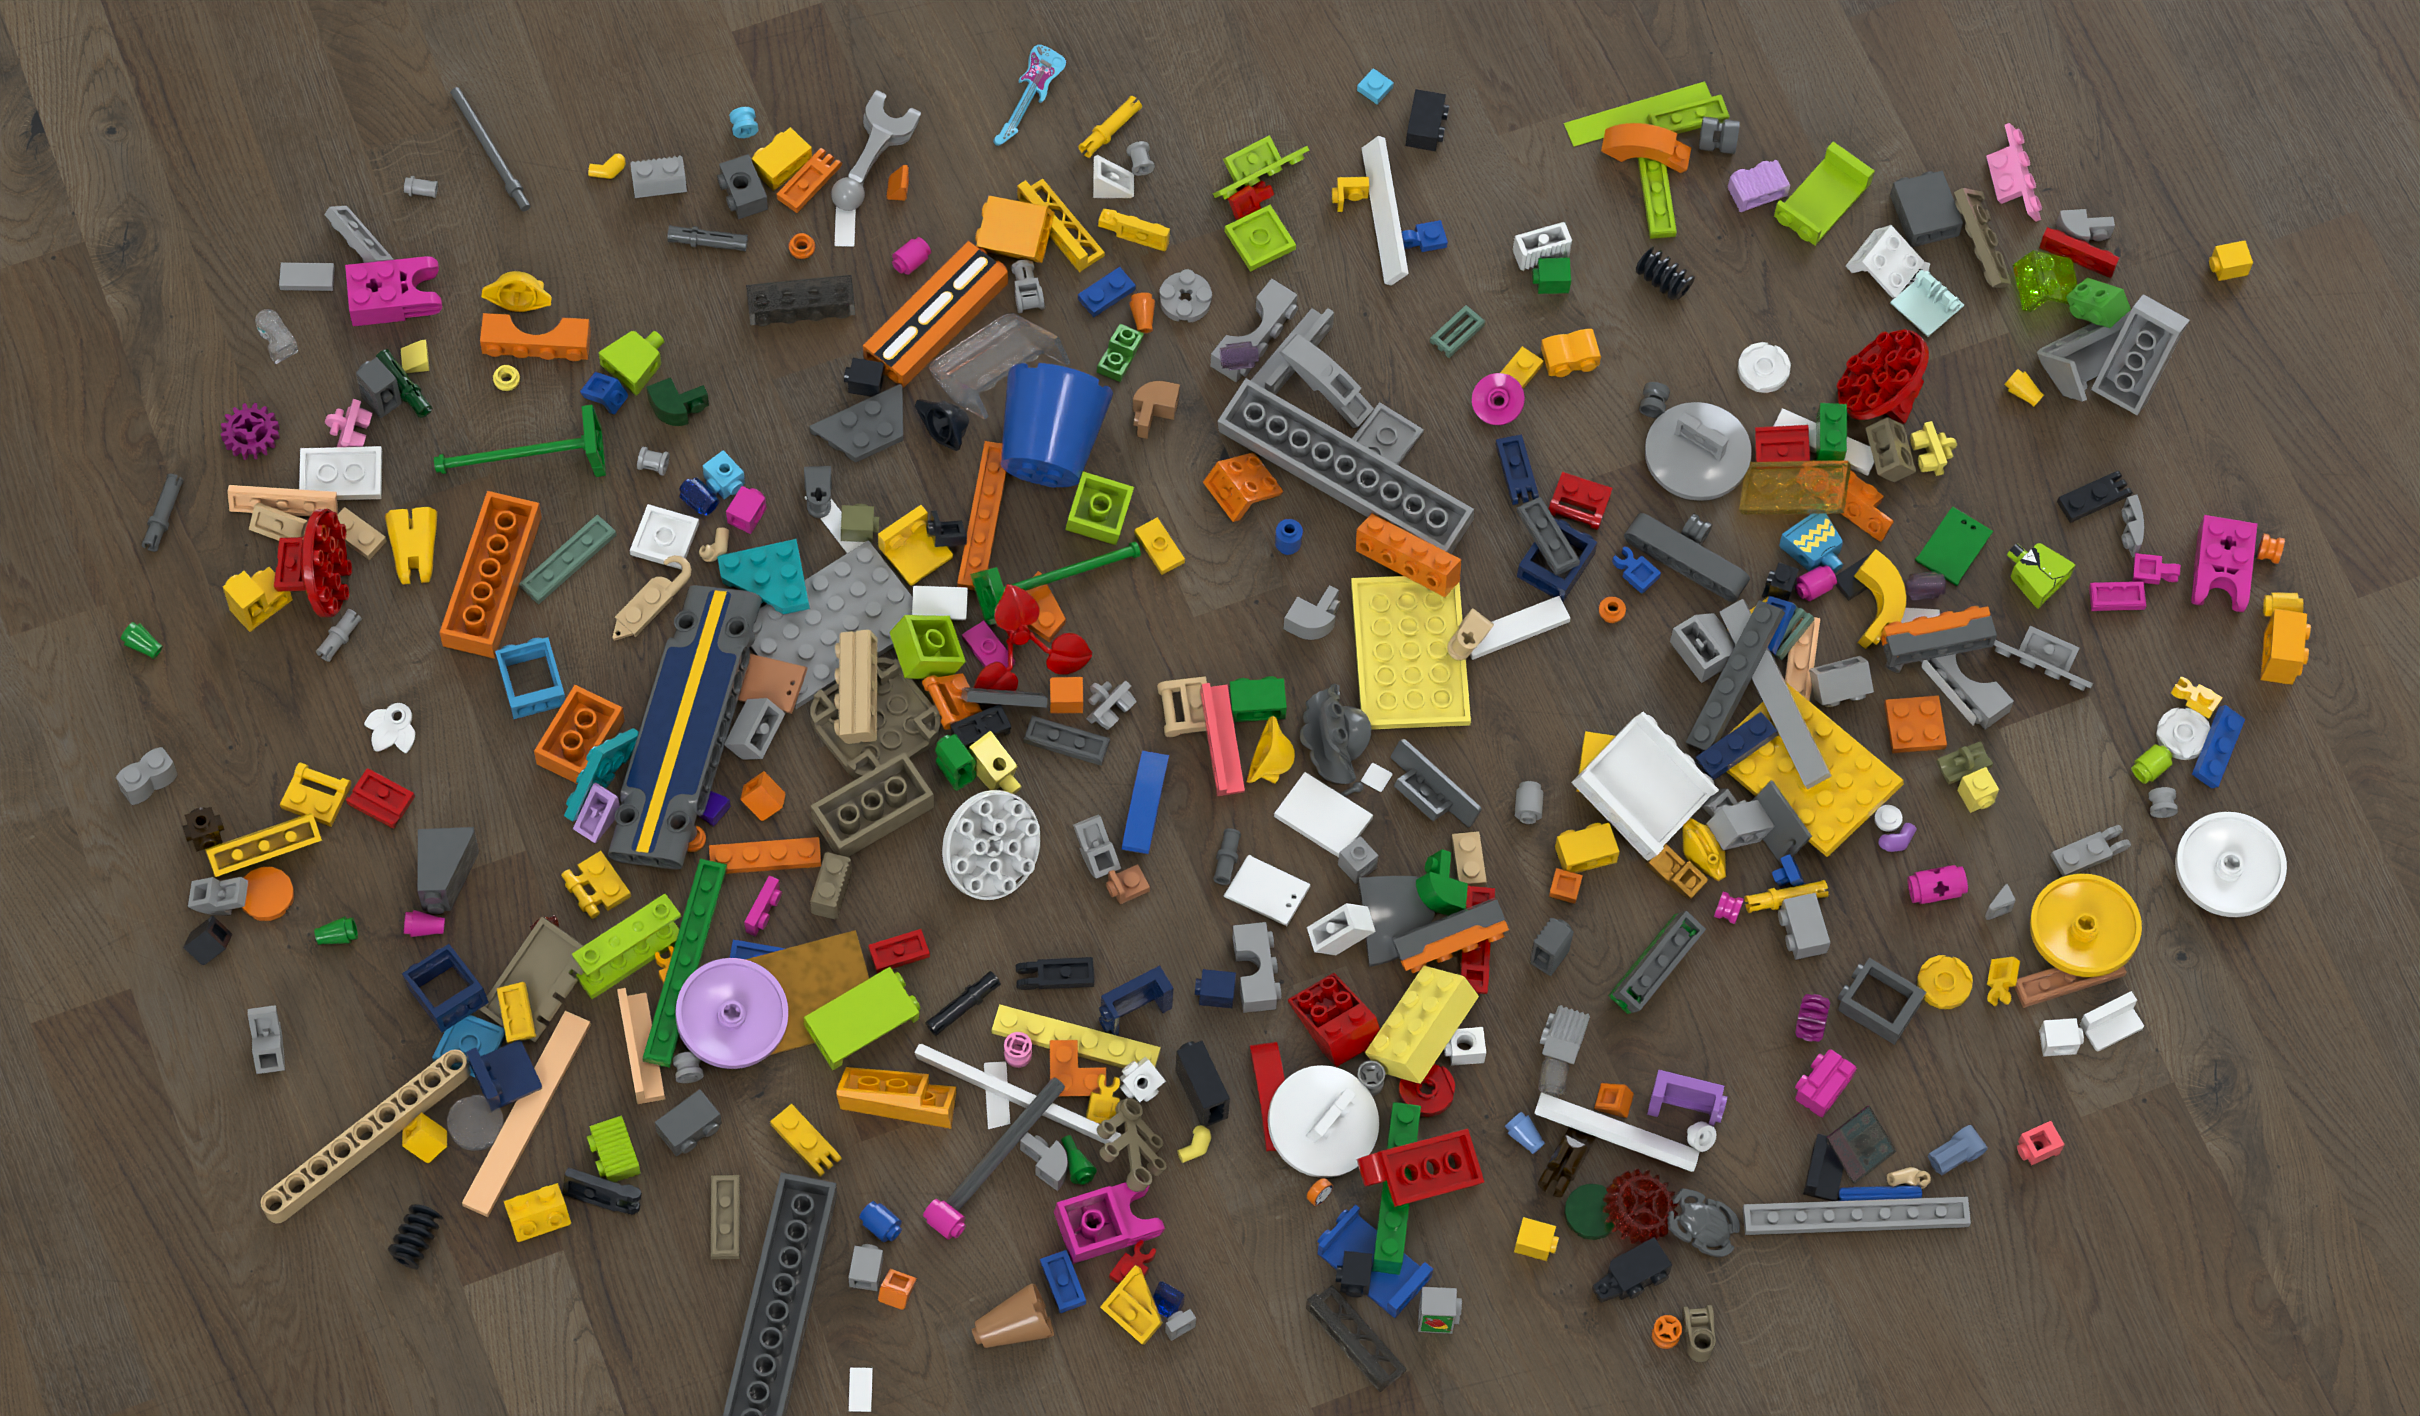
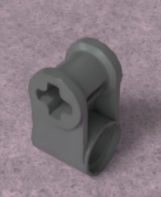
(818, 490)

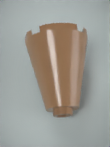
(1015, 1320)

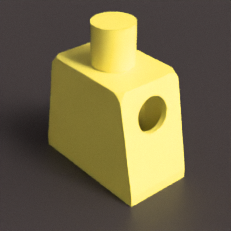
(992, 757)

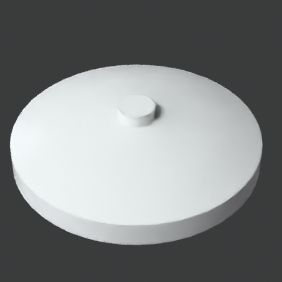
(2230, 864)

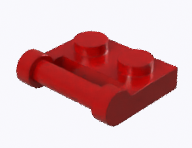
(1582, 494)

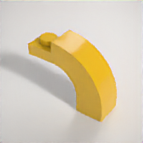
(1889, 591)

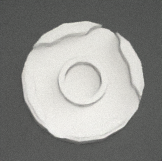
(1764, 367)
(2183, 732)

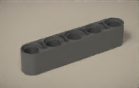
(1687, 557)

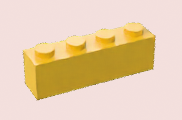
(263, 844)

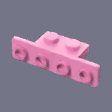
(2011, 173)

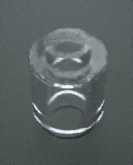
(1553, 1077)

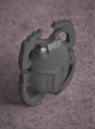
(1704, 1223)

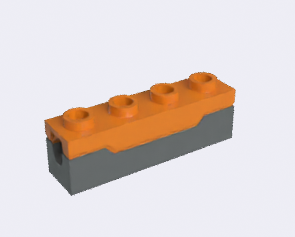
(1938, 636)
(1450, 934)

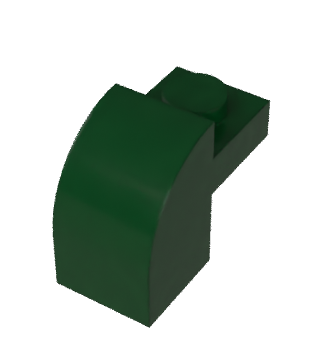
(674, 407)

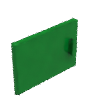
(1954, 545)

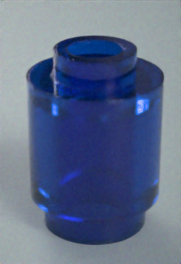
(698, 496)

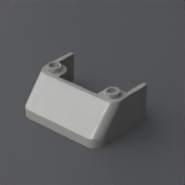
(2079, 357)

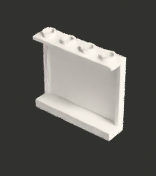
(1645, 785)

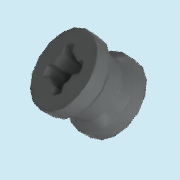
(1696, 529)

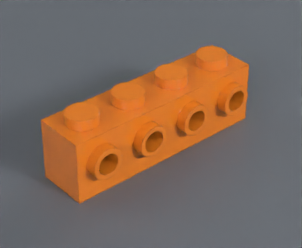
(1408, 555)

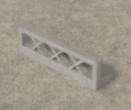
(1277, 370)

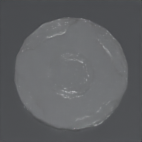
(473, 1123)

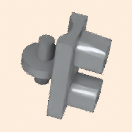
(1102, 712)

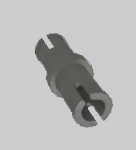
(1227, 856)

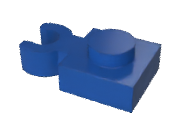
(1638, 572)

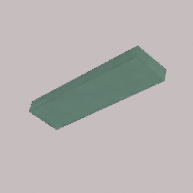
(567, 559)

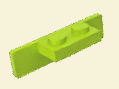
(1253, 161)

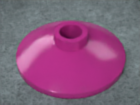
(1491, 388)

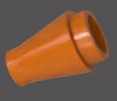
(1143, 311)

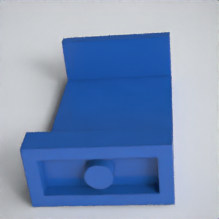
(1387, 1290)

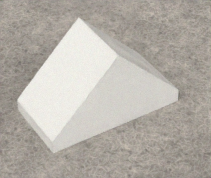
(1111, 180)

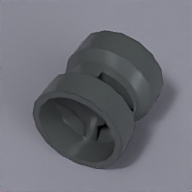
(1654, 399)

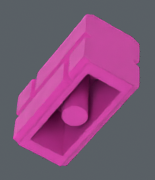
(1825, 1082)

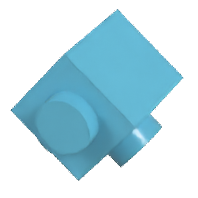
(723, 475)

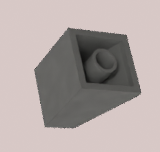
(444, 865)

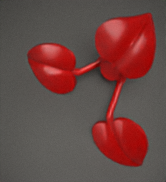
(1013, 614)

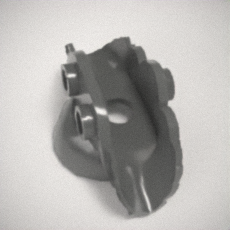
(1334, 735)

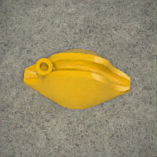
(517, 292)
(1272, 755)
(1703, 849)

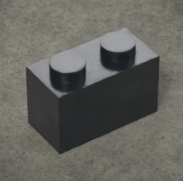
(1425, 120)

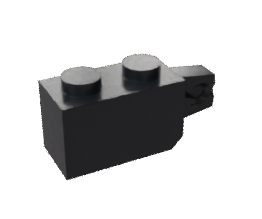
(1633, 1272)

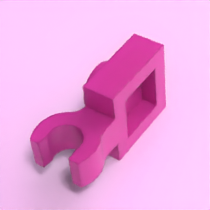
(2151, 569)

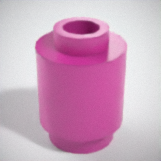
(911, 256)
(1815, 583)
(944, 1219)

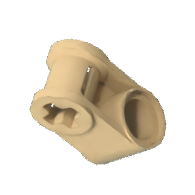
(1469, 635)

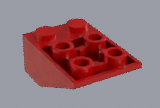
(1335, 1019)

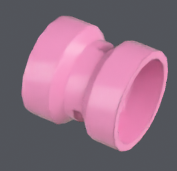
(1016, 1055)

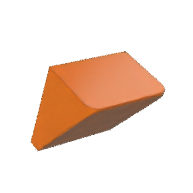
(898, 184)
(1614, 1099)
(896, 1289)

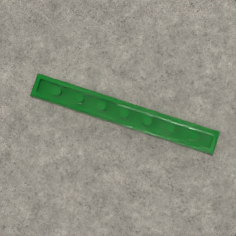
(685, 959)

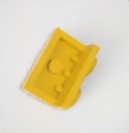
(537, 1212)

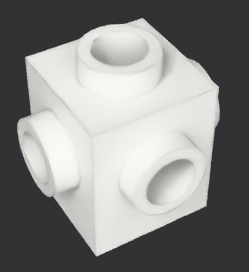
(1151, 1080)

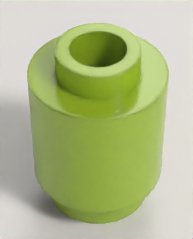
(2152, 763)

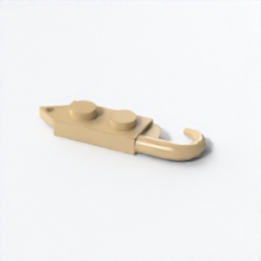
(650, 601)

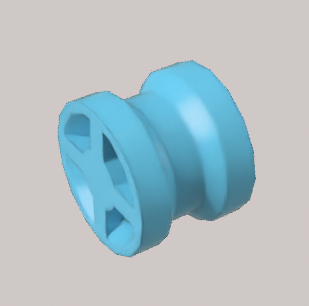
(743, 122)

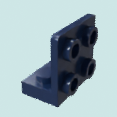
(504, 1074)

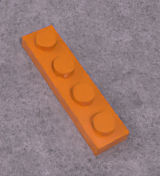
(768, 855)

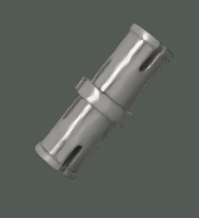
(338, 635)

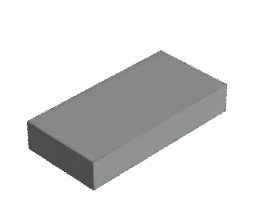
(307, 276)

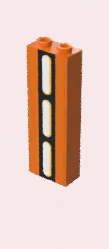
(936, 313)

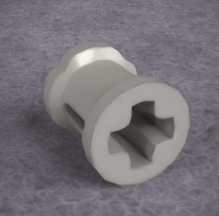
(1140, 158)
(653, 460)

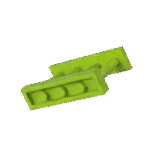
(627, 946)

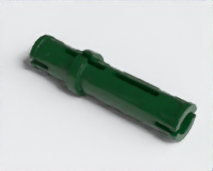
(409, 391)

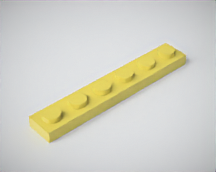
(1091, 1043)

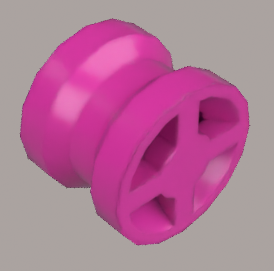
(1729, 907)

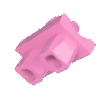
(354, 416)

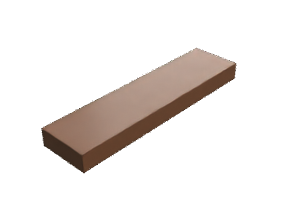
(2056, 983)

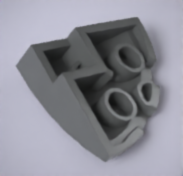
(1394, 911)

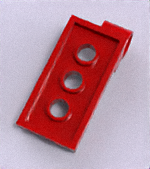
(1391, 1163)

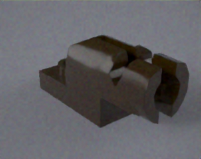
(1566, 1160)

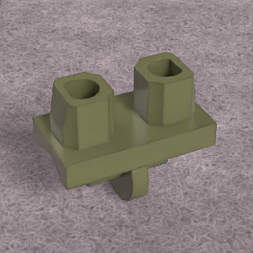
(1963, 762)

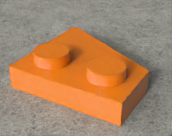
(1050, 616)

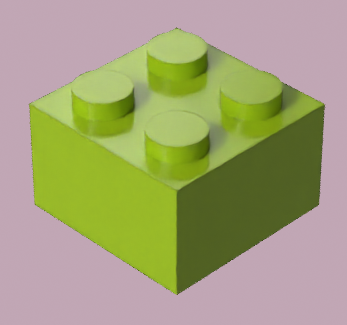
(1099, 508)
(927, 646)

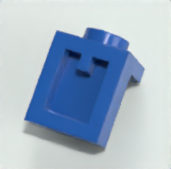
(605, 391)

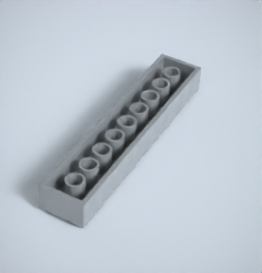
(1342, 467)

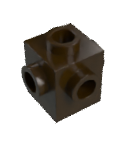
(203, 828)

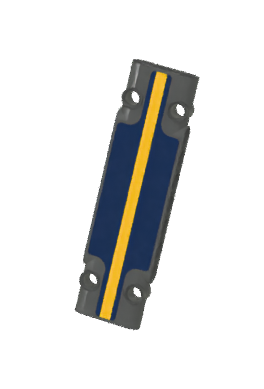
(685, 727)

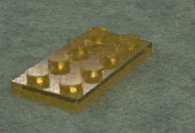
(1795, 487)

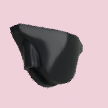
(944, 422)

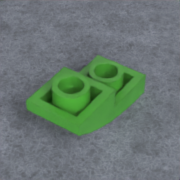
(1120, 352)

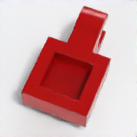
(1249, 198)

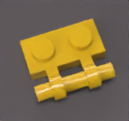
(603, 880)

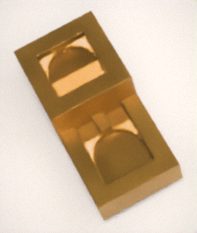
(1677, 873)

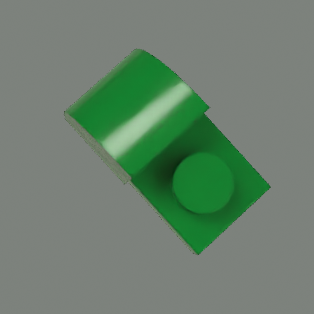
(1437, 889)

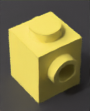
(1978, 790)

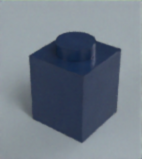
(1216, 988)

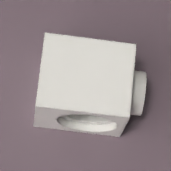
(2060, 1037)
(1474, 1038)

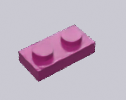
(758, 915)

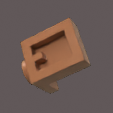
(1127, 884)

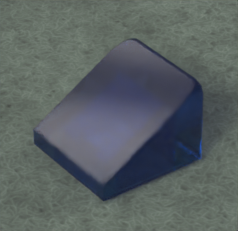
(1168, 1299)

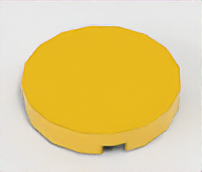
(1945, 981)

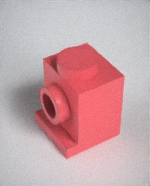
(2044, 1136)

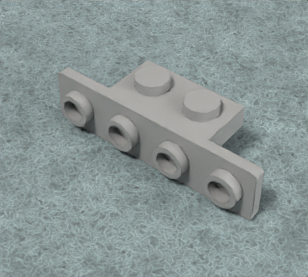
(2047, 652)

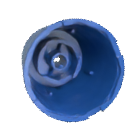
(1051, 423)

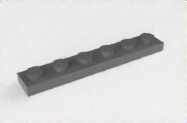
(1735, 676)

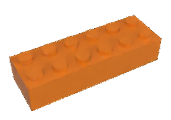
(490, 574)

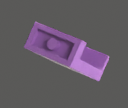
(1689, 1094)

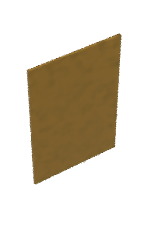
(813, 977)

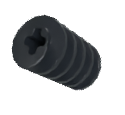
(1663, 274)
(413, 1235)

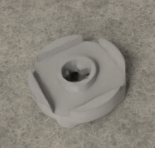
(1185, 282)

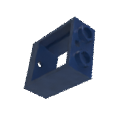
(1546, 580)
(459, 1005)

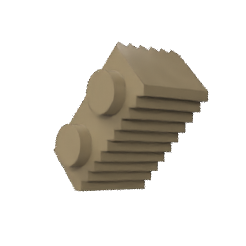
(831, 885)

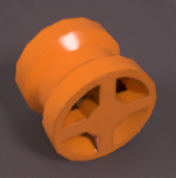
(2270, 548)
(1669, 1326)

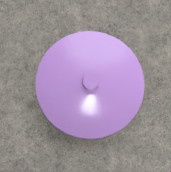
(731, 1013)

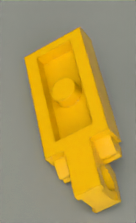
(1135, 230)

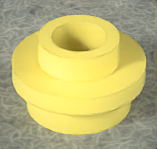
(506, 371)

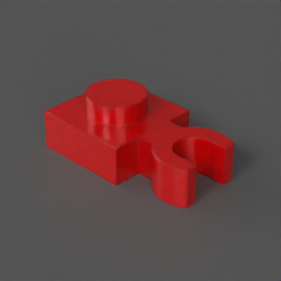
(1128, 1262)

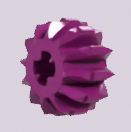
(1812, 1017)

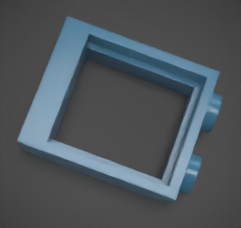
(536, 701)

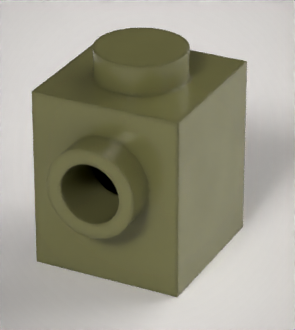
(858, 523)

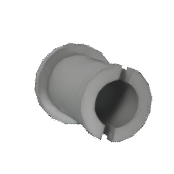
(420, 187)

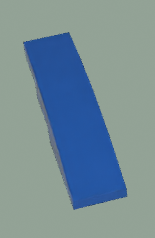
(1145, 802)

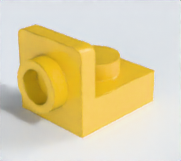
(1350, 188)

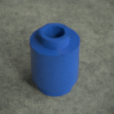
(1288, 536)
(881, 1221)

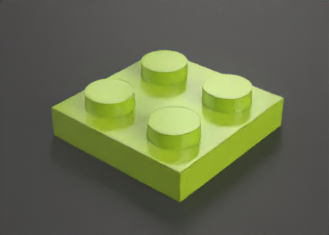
(1260, 238)

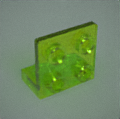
(2043, 278)

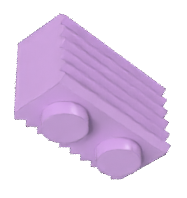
(1758, 185)

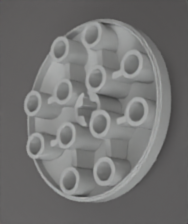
(1698, 451)

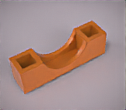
(567, 340)

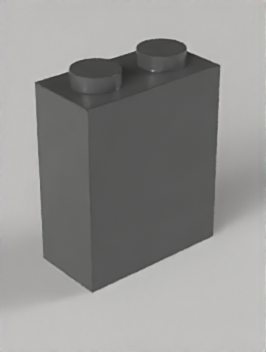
(1926, 208)

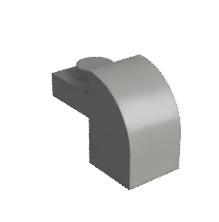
(1310, 620)
(266, 1039)

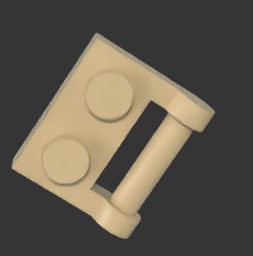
(1191, 705)

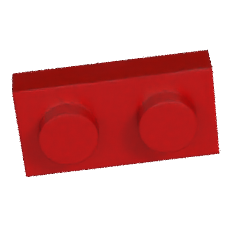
(899, 950)

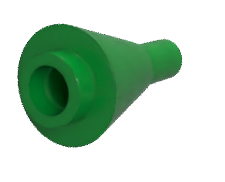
(1080, 1168)

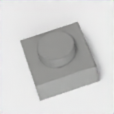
(1180, 1323)

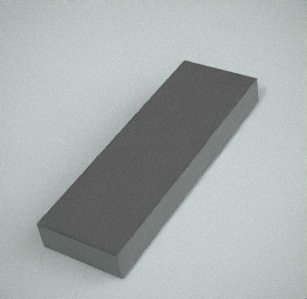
(1548, 536)
(1004, 697)
(1066, 740)

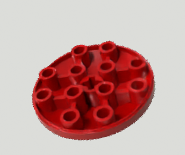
(1885, 376)
(316, 563)

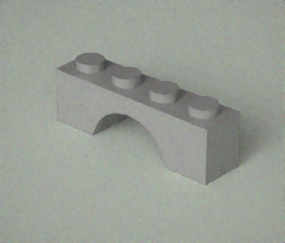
(1274, 306)
(1985, 700)

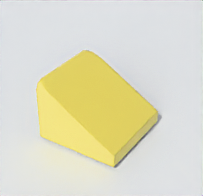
(415, 357)

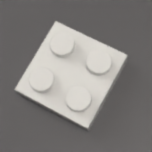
(664, 535)

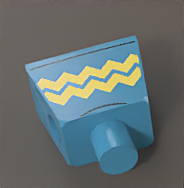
(1813, 543)

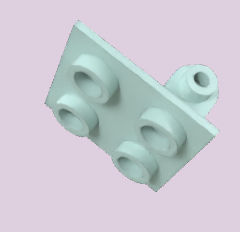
(1927, 303)

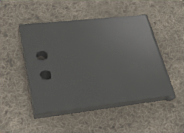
(1787, 823)

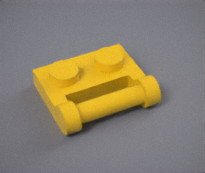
(306, 800)

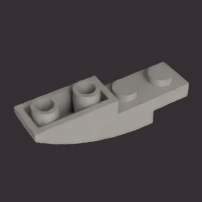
(1329, 378)

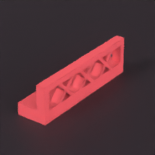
(1222, 739)

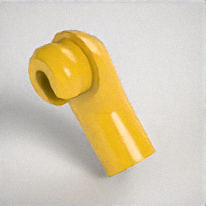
(609, 168)

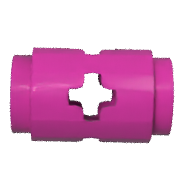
(1950, 879)

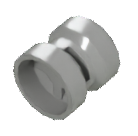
(1372, 1072)

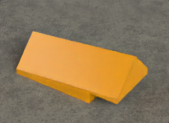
(896, 1096)

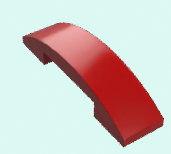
(1476, 962)
(1268, 1076)

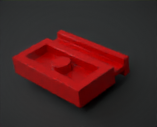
(1782, 443)
(380, 798)

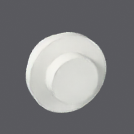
(1888, 818)

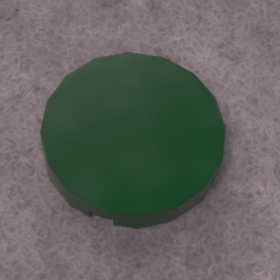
(1585, 1213)

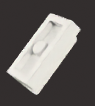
(940, 601)
(2111, 1022)

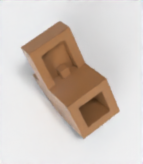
(1154, 399)

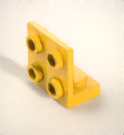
(910, 548)

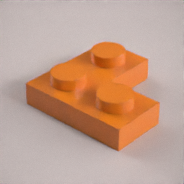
(1065, 1068)

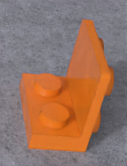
(1240, 483)

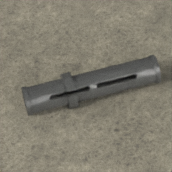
(707, 238)
(159, 521)

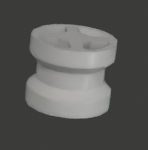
(2163, 802)
(687, 1068)

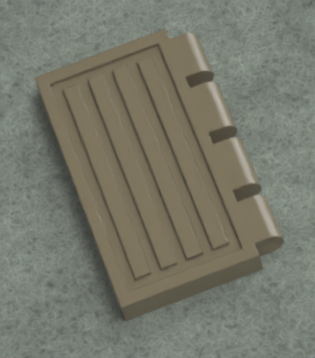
(545, 967)

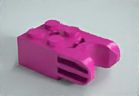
(388, 290)
(2224, 559)
(1113, 1219)

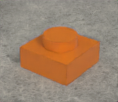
(1565, 885)

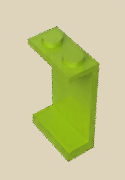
(1825, 194)
(861, 1016)

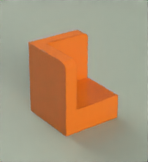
(1066, 695)
(763, 796)

